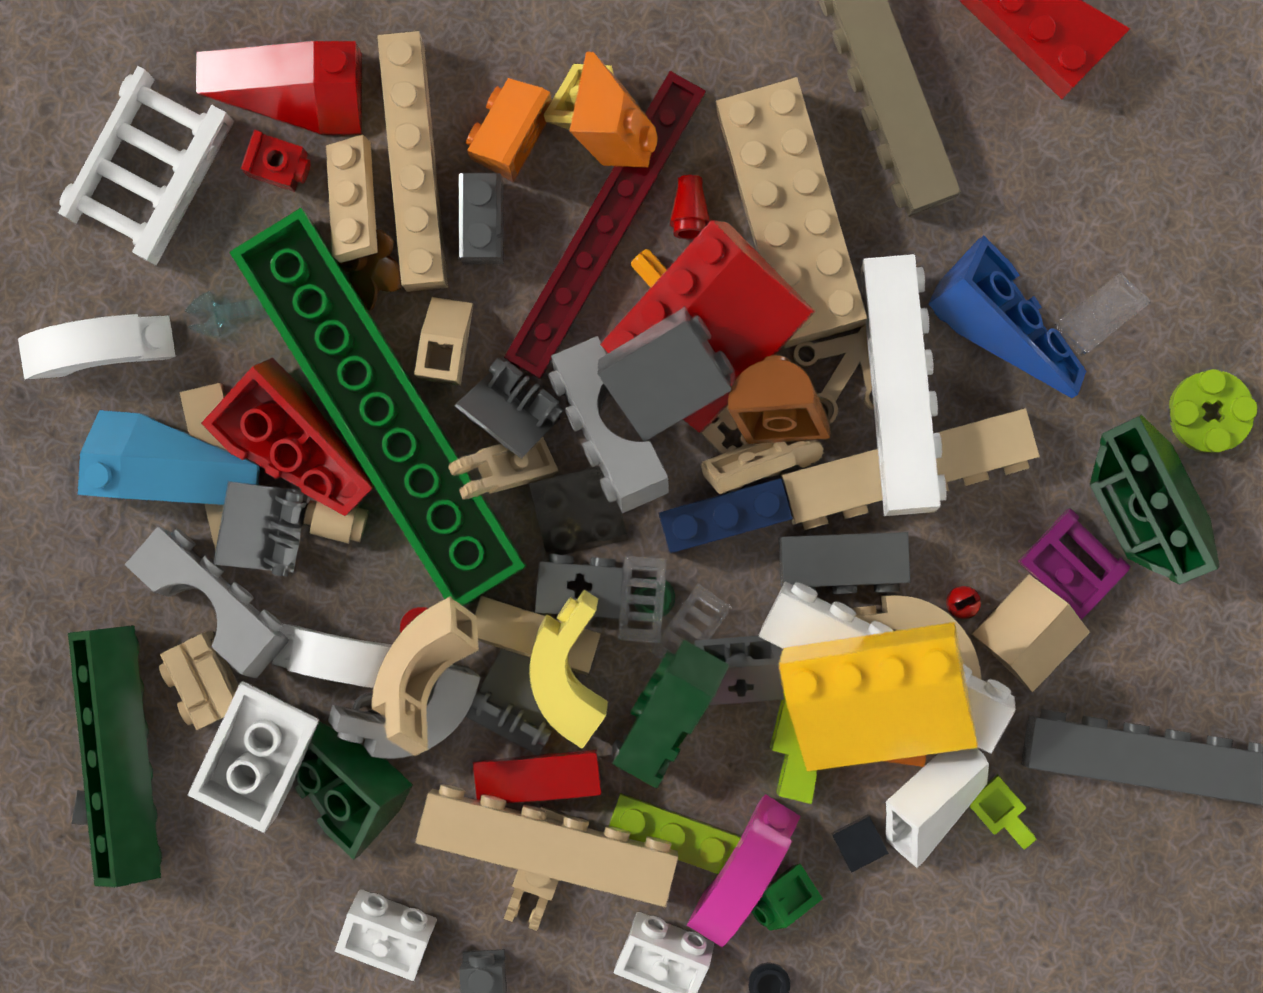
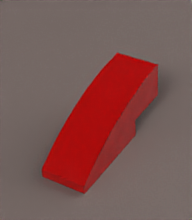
(539, 776)

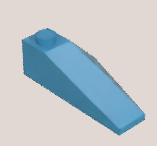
(147, 460)

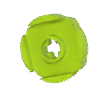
(1236, 411)

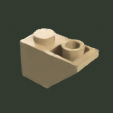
(444, 341)

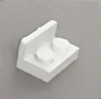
(386, 934)
(664, 956)

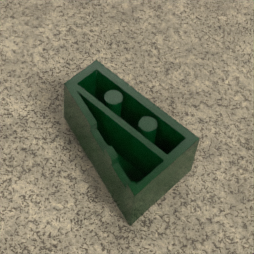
(669, 711)

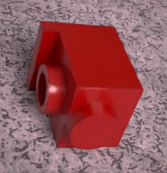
(288, 174)

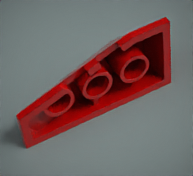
(293, 83)
(282, 430)

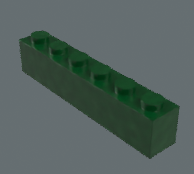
(115, 756)

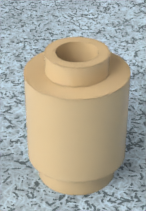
(333, 525)

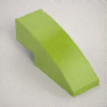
(794, 779)

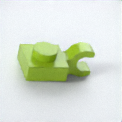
(1000, 808)

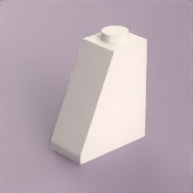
(933, 802)

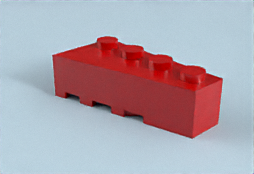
(1051, 37)

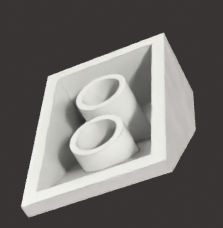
(254, 757)

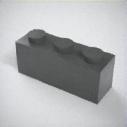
(846, 561)

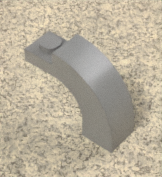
(445, 710)

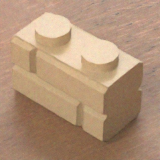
(201, 680)

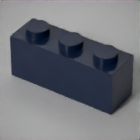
(725, 515)

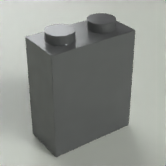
(665, 373)

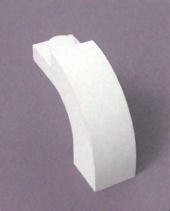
(95, 342)
(331, 656)

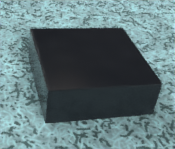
(859, 843)

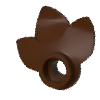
(374, 271)

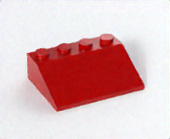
(735, 295)

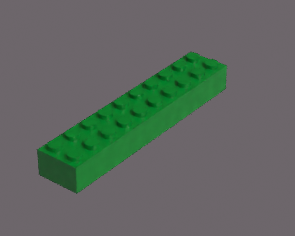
(377, 408)

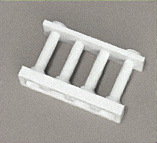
(170, 200)

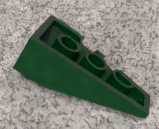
(349, 789)

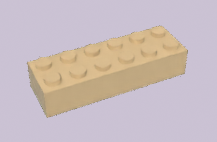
(791, 204)

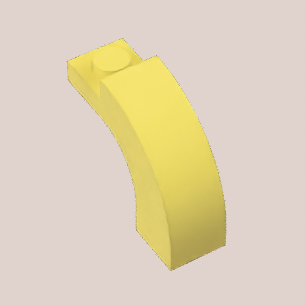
(559, 695)

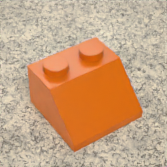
(610, 120)
(509, 128)

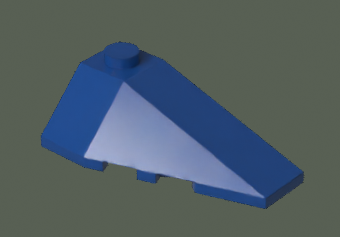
(989, 310)

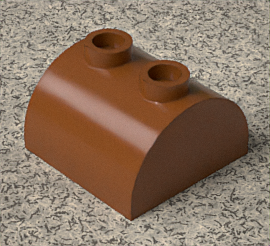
(777, 403)

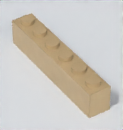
(412, 161)
(856, 480)
(548, 846)

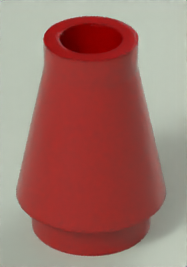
(689, 208)

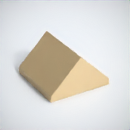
(1031, 632)

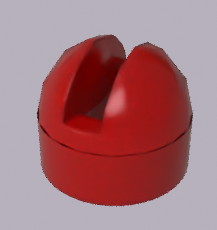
(960, 594)

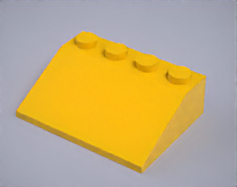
(878, 697)

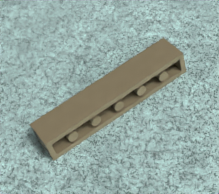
(893, 103)

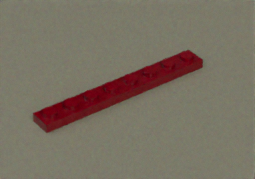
(601, 232)

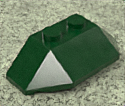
(1153, 503)

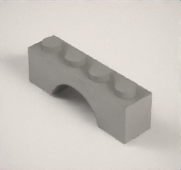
(629, 467)
(243, 634)

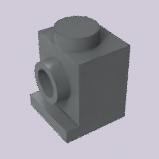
(483, 972)

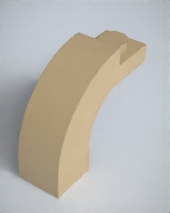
(911, 612)
(413, 666)

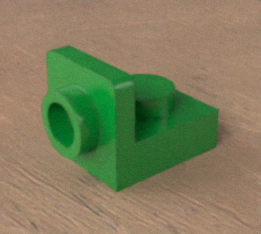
(786, 899)

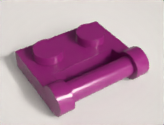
(1064, 573)

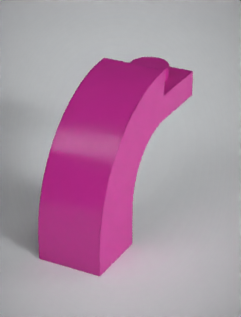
(746, 873)

